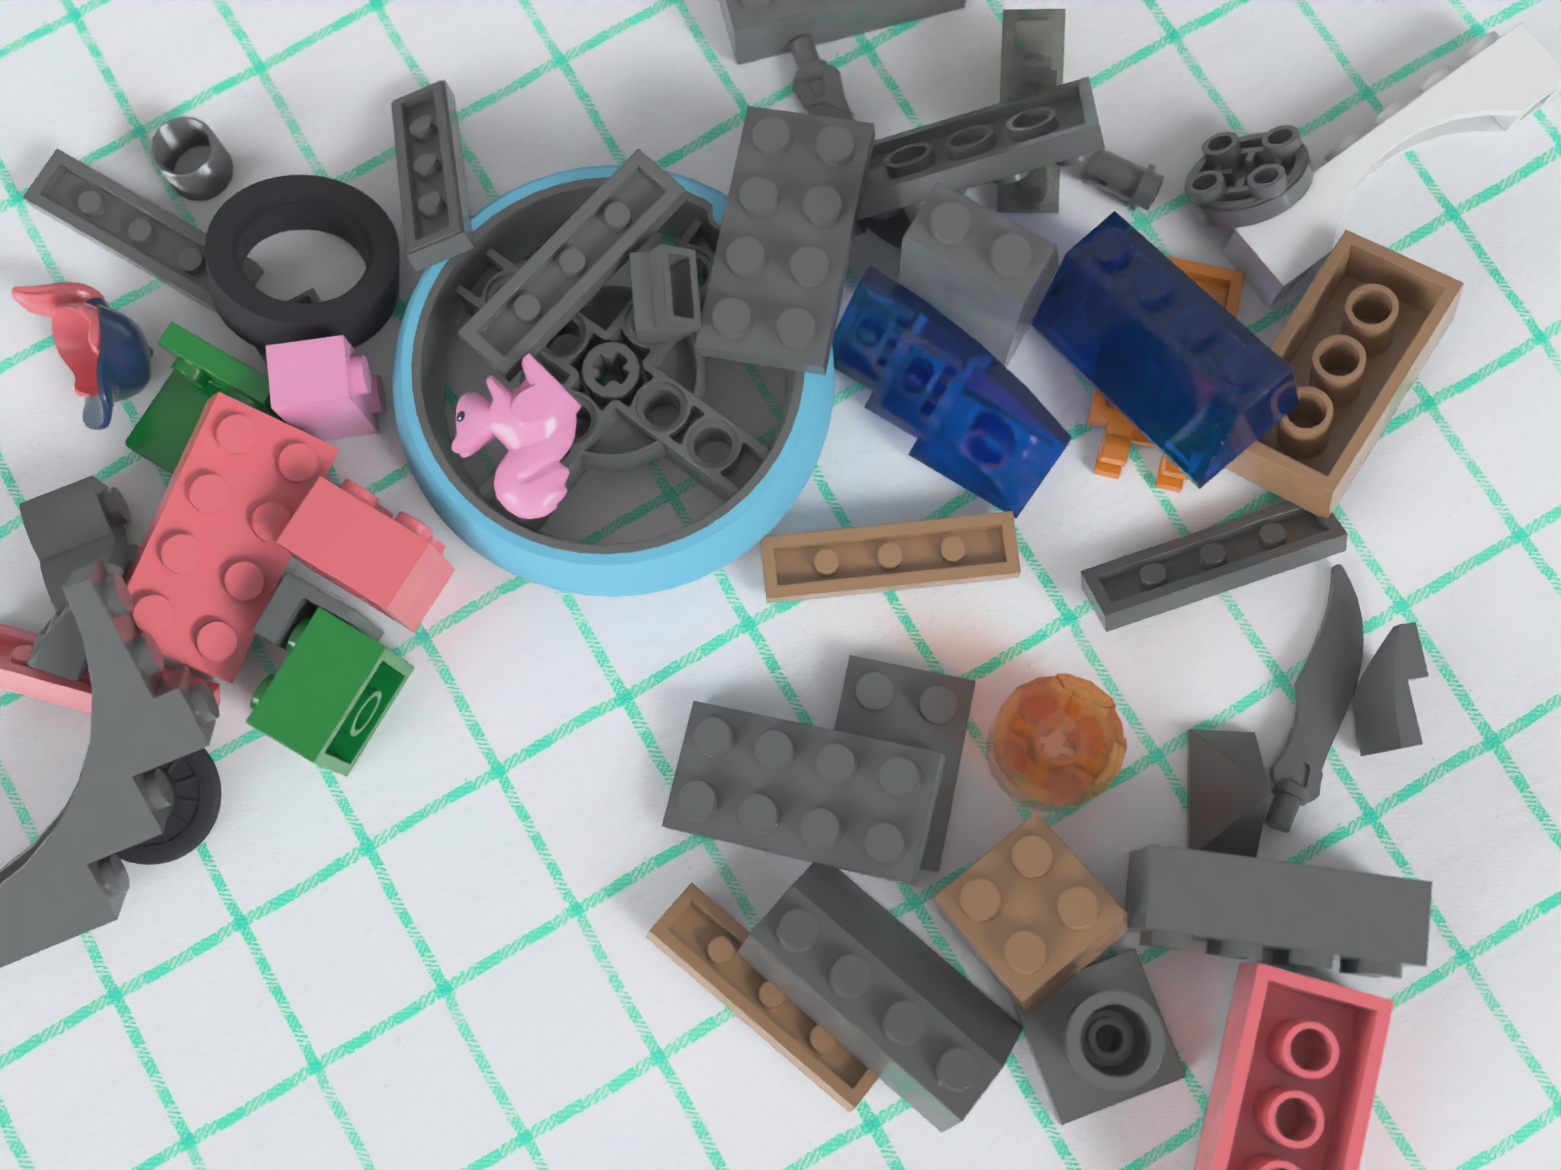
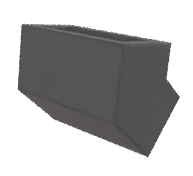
(665, 294)

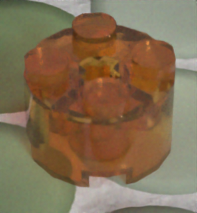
(1091, 733)

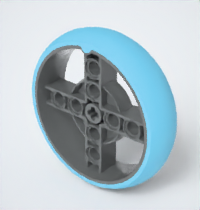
(753, 480)

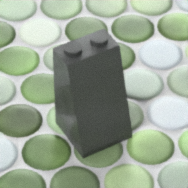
(977, 269)

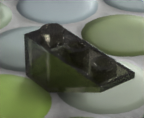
(1030, 63)

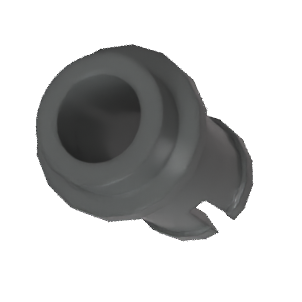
(1123, 179)

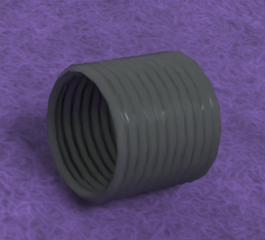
(176, 138)

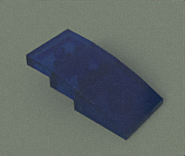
(948, 393)

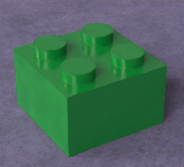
(328, 692)

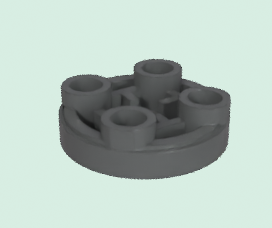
(1249, 177)

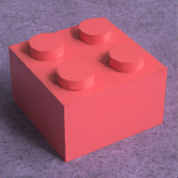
(368, 553)

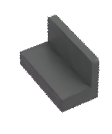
(296, 601)

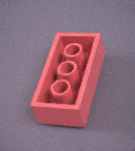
(213, 538)
(1293, 1074)

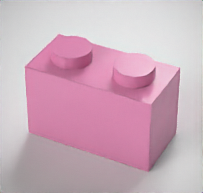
(324, 388)

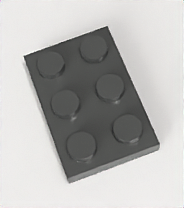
(915, 711)

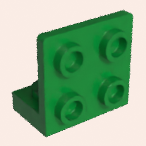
(196, 376)

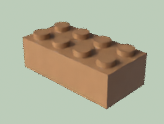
(1353, 358)

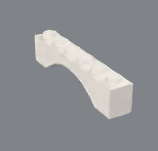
(1484, 97)

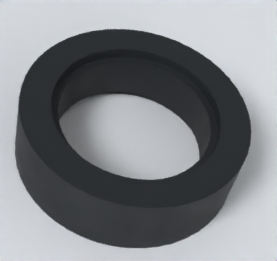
(302, 204)

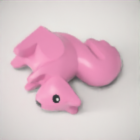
(536, 428)

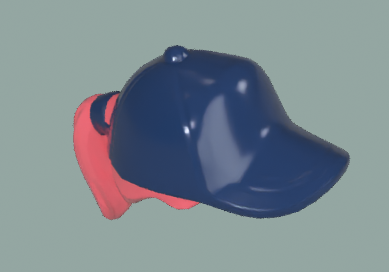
(95, 342)

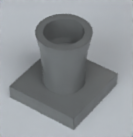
(1064, 1045)

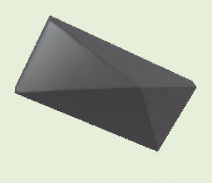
(1225, 792)

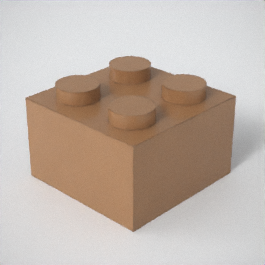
(1032, 913)

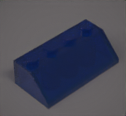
(1163, 350)

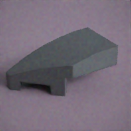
(1383, 696)

